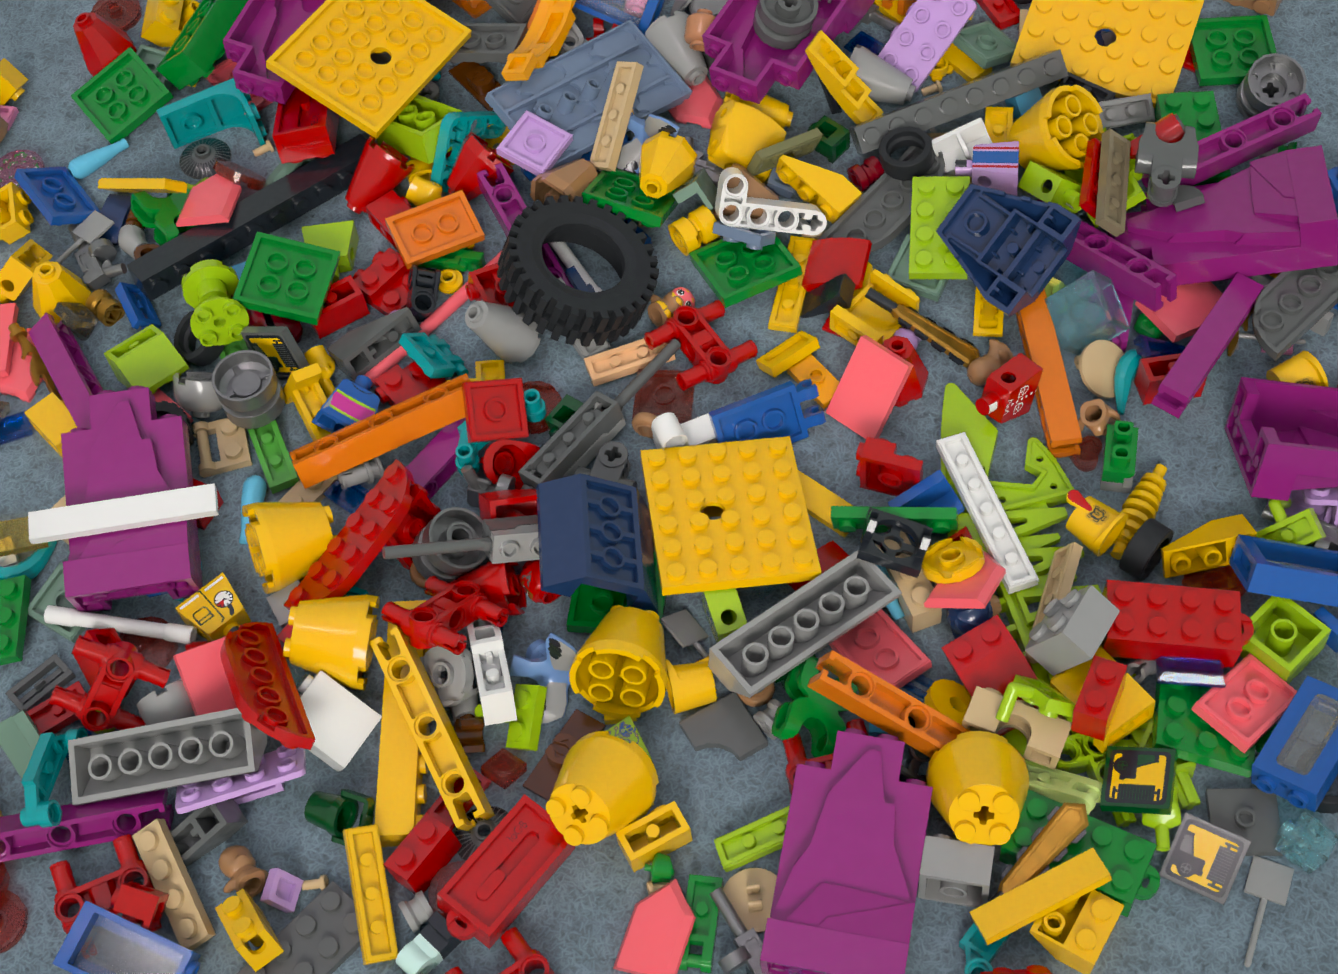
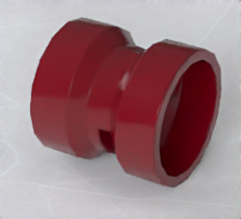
(865, 174)

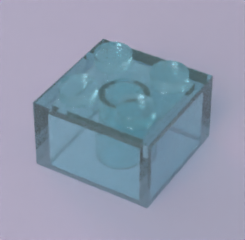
(1086, 312)

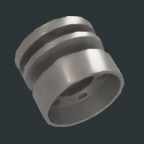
(1269, 83)

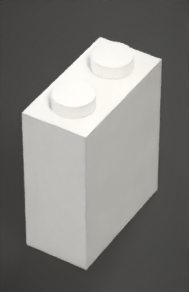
(336, 718)

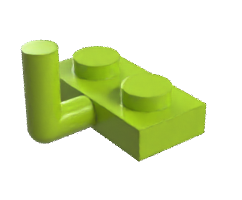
(1298, 529)
(1037, 693)
(529, 705)

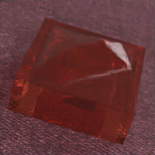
(503, 768)

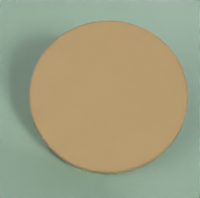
(1098, 367)
(752, 896)

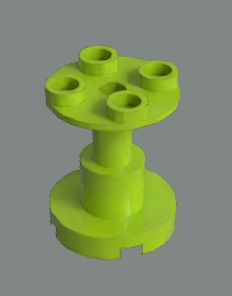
(209, 291)

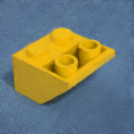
(166, 20)
(1078, 930)

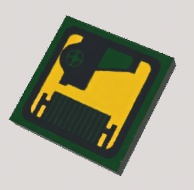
(1139, 780)

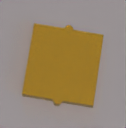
(15, 537)

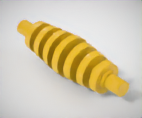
(1141, 506)

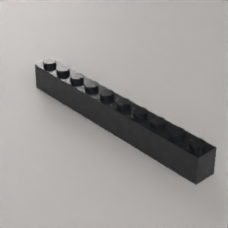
(261, 212)

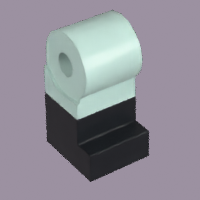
(428, 947)

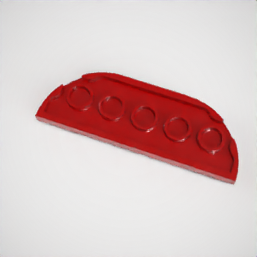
(359, 540)
(265, 685)

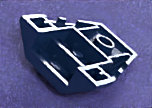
(1008, 244)

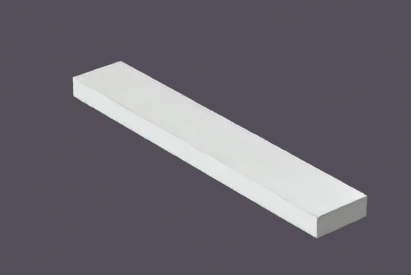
(986, 512)
(122, 513)

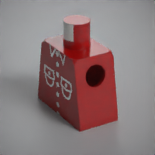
(1010, 389)

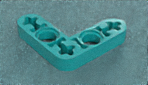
(462, 127)

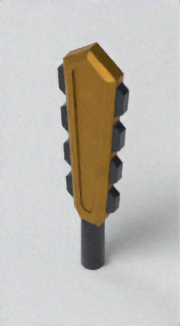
(941, 338)
(1049, 844)

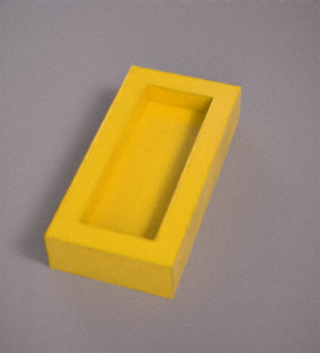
(788, 353)

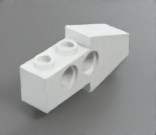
(491, 672)

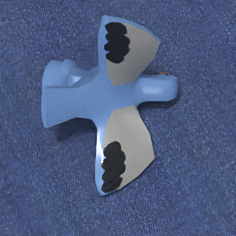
(642, 129)
(549, 666)

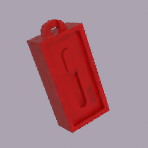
(304, 129)
(1175, 622)
(503, 874)

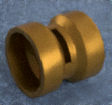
(105, 307)

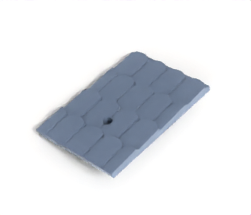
(576, 84)

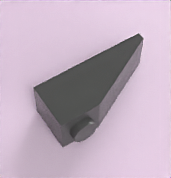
(371, 343)
(207, 829)

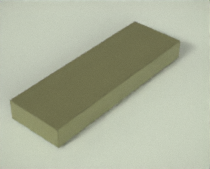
(793, 147)

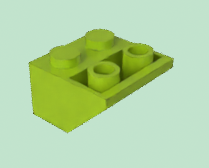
(146, 359)

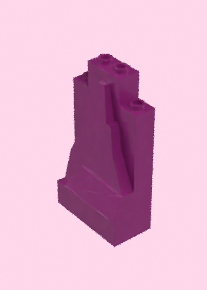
(256, 36)
(750, 66)
(1252, 223)
(1284, 436)
(119, 458)
(848, 863)

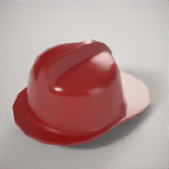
(507, 458)

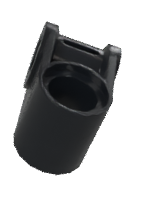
(422, 287)

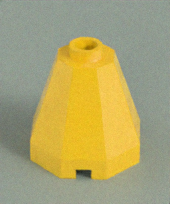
(665, 164)
(56, 284)

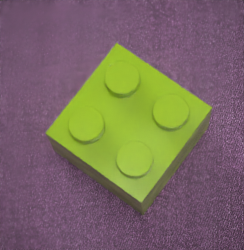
(1285, 637)

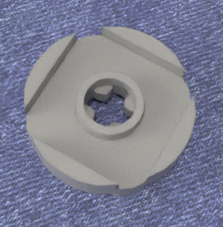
(460, 674)

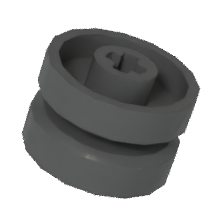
(784, 22)

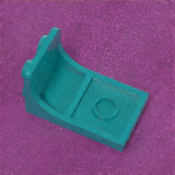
(209, 113)

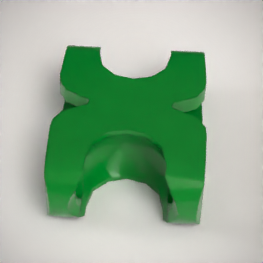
(160, 214)
(809, 709)

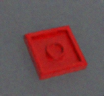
(495, 410)

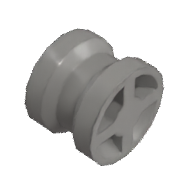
(765, 718)
(416, 911)

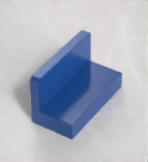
(930, 492)

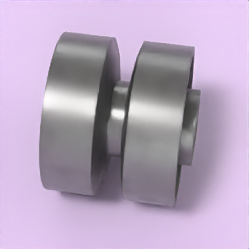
(248, 389)
(448, 525)

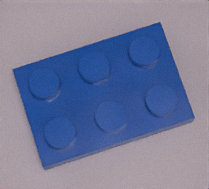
(56, 194)

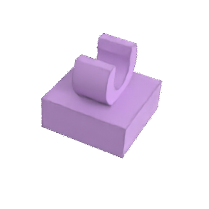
(281, 890)

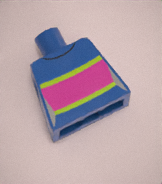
(347, 405)

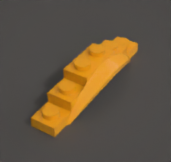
(542, 40)

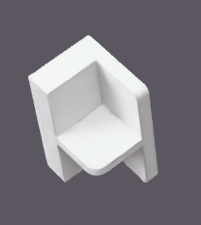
(959, 143)

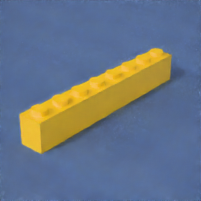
(400, 762)

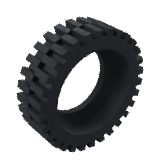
(559, 306)

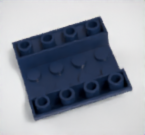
(595, 537)

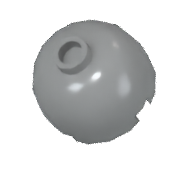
(196, 393)
(167, 705)

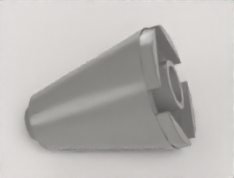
(668, 39)
(884, 80)
(503, 330)

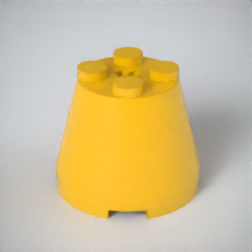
(1058, 129)
(286, 539)
(334, 637)
(622, 664)
(979, 786)
(601, 788)

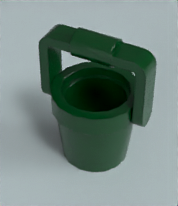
(338, 812)

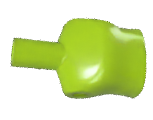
(1163, 823)

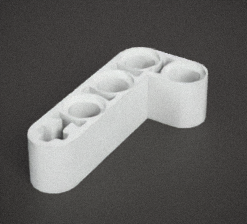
(771, 209)
(670, 433)

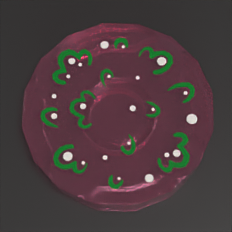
(17, 160)

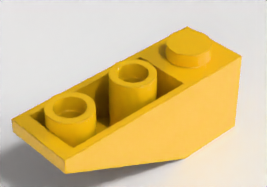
(818, 186)
(1205, 547)

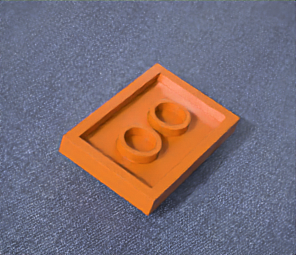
(435, 229)

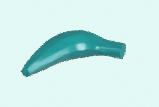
(1123, 378)
(30, 566)

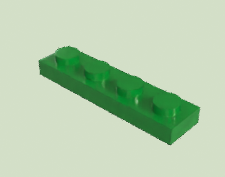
(853, 517)

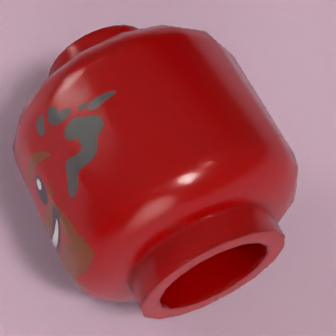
(530, 582)

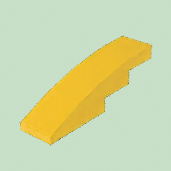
(840, 79)

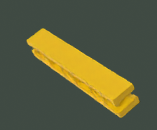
(442, 748)

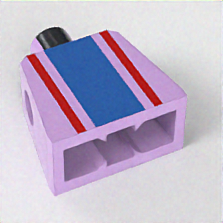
(992, 166)

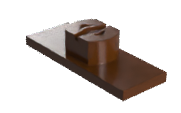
(475, 80)
(546, 772)

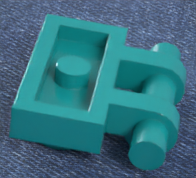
(432, 355)

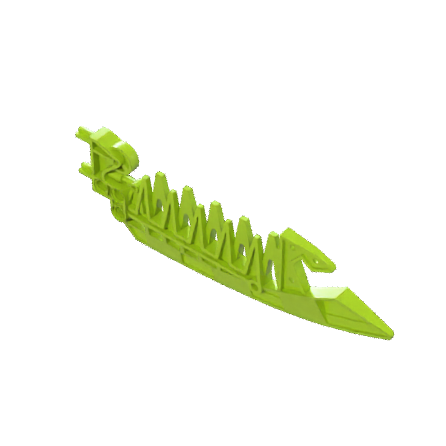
(1031, 506)

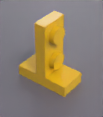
(307, 396)

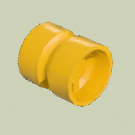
(687, 232)

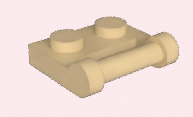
(232, 446)

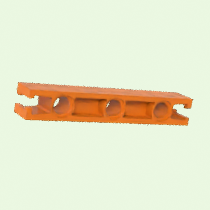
(1053, 391)
(380, 433)
(884, 704)

